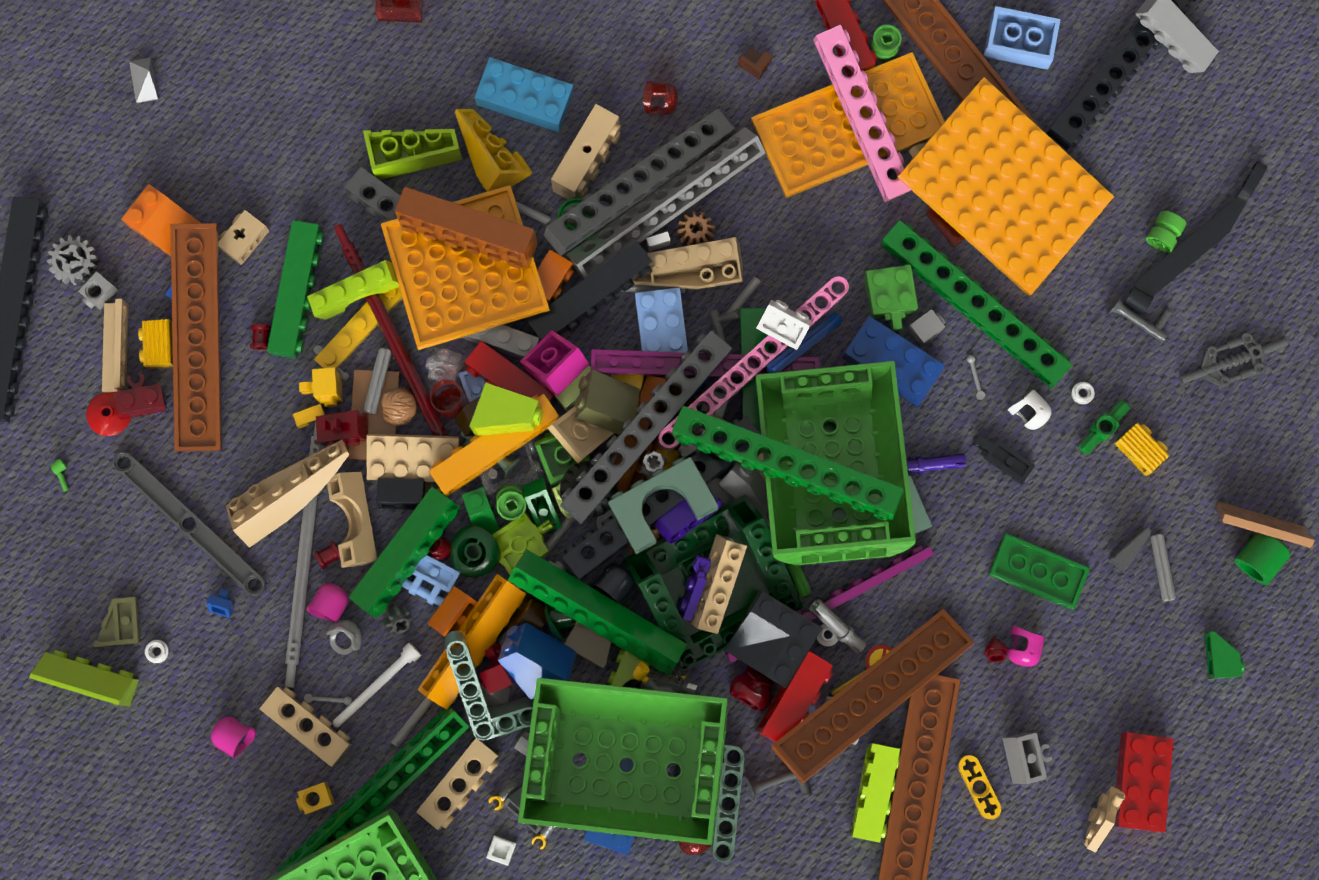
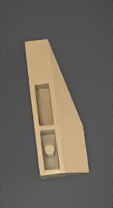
(696, 266)
(283, 494)

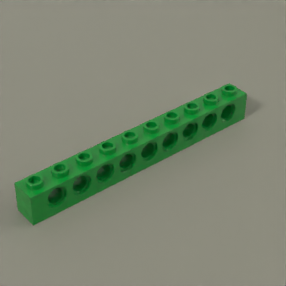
(977, 315)
(691, 419)
(387, 782)

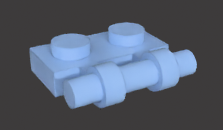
(434, 573)

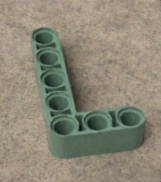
(475, 695)
(730, 815)

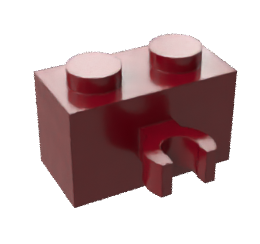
(139, 400)
(345, 426)
(494, 676)

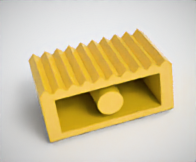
(157, 344)
(1142, 448)

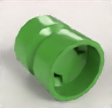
(886, 42)
(1167, 229)
(510, 501)

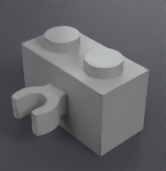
(1025, 758)

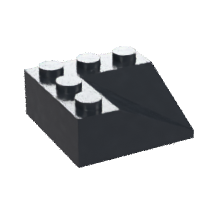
(773, 638)

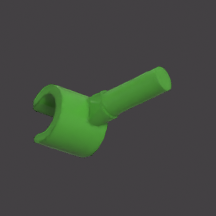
(57, 467)

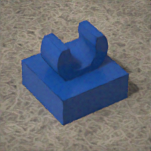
(220, 605)

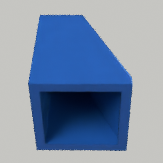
(534, 655)

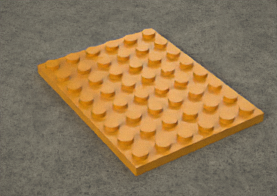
(1005, 186)

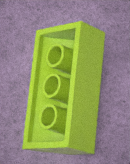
(85, 679)

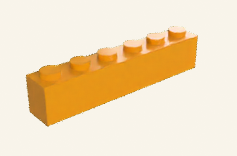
(485, 452)
(480, 631)

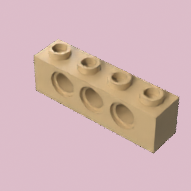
(724, 567)
(275, 707)
(430, 808)

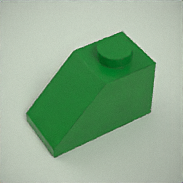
(541, 503)
(480, 510)
(1222, 658)

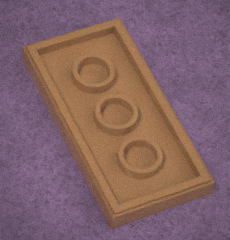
(376, 422)
(1264, 524)

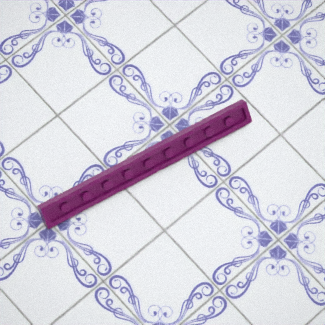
(660, 363)
(859, 585)

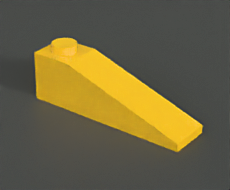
(489, 157)

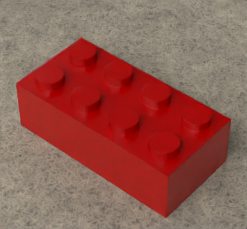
(792, 703)
(1144, 780)

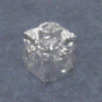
(443, 365)

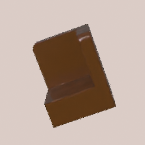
(755, 62)

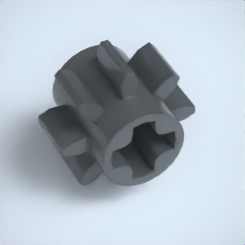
(397, 619)

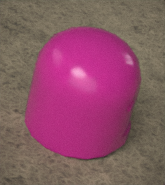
(329, 601)
(1032, 653)
(228, 734)

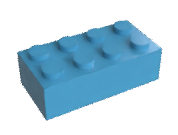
(524, 94)

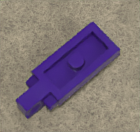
(694, 586)

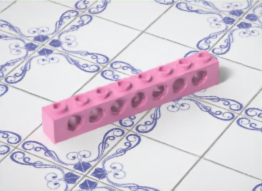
(840, 38)

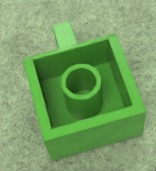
(891, 294)
(555, 458)

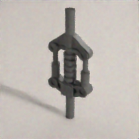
(1253, 353)

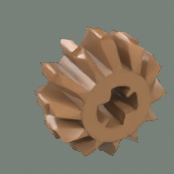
(691, 223)

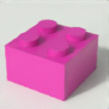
(554, 362)

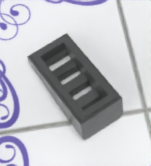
(1125, 555)

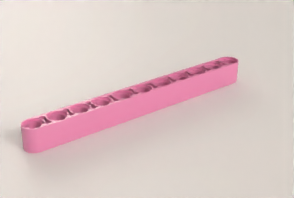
(760, 354)

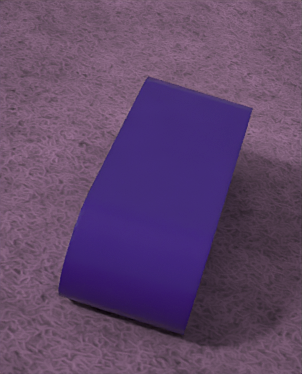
(680, 521)

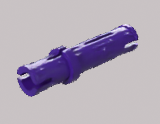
(921, 465)

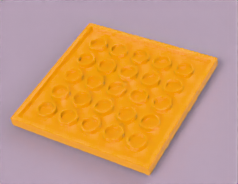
(458, 292)

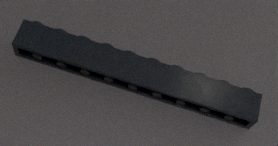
(16, 283)

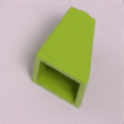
(505, 412)

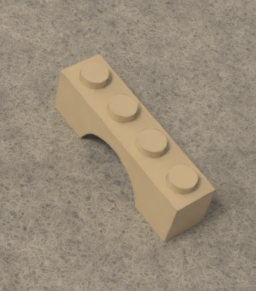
(349, 493)

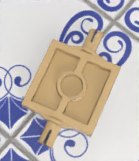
(1103, 818)

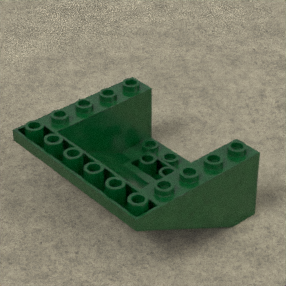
(665, 567)

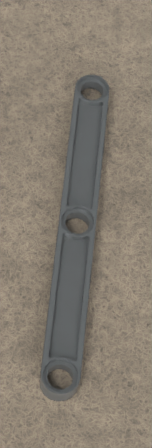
(178, 512)

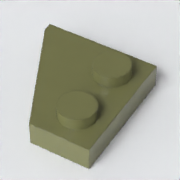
(120, 624)

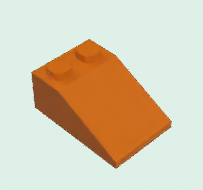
(152, 217)

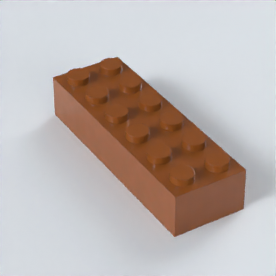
(466, 228)

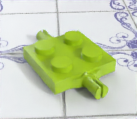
(518, 537)

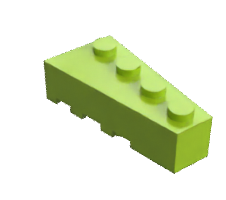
(410, 150)
(874, 792)

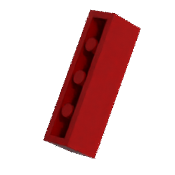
(840, 13)
(502, 373)

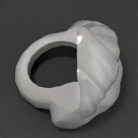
(351, 630)

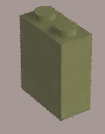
(606, 401)

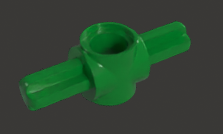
(1111, 419)

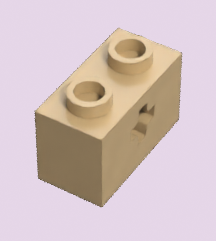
(239, 248)

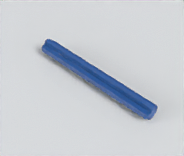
(808, 341)

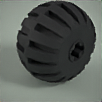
(569, 480)

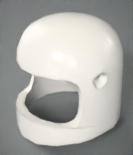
(1041, 407)

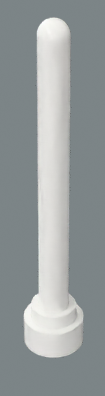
(408, 654)

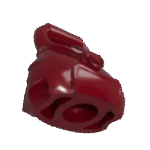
(752, 689)

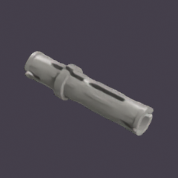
(833, 622)

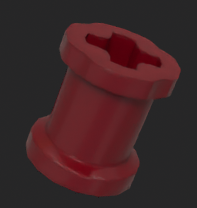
(257, 329)
(327, 555)

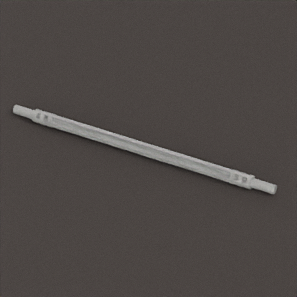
(301, 580)

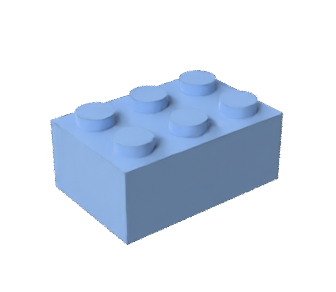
(1021, 37)
(661, 321)

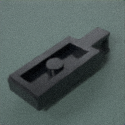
(1004, 458)

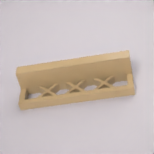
(115, 346)

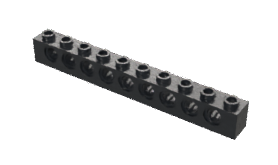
(1067, 135)
(584, 567)

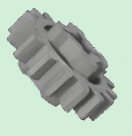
(70, 250)

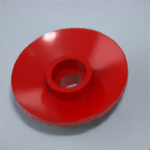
(101, 424)

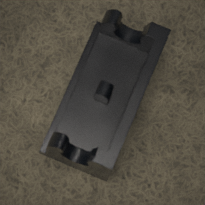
(399, 493)

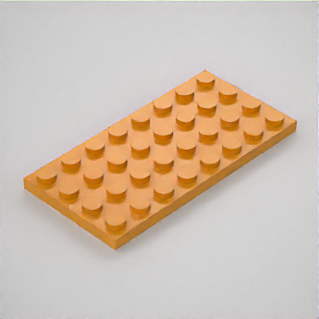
(814, 142)

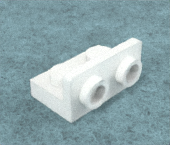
(784, 324)

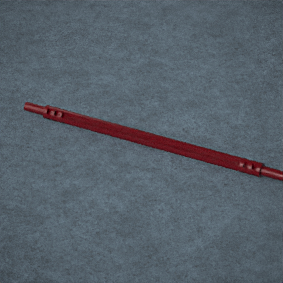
(393, 340)

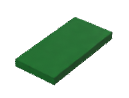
(1039, 571)

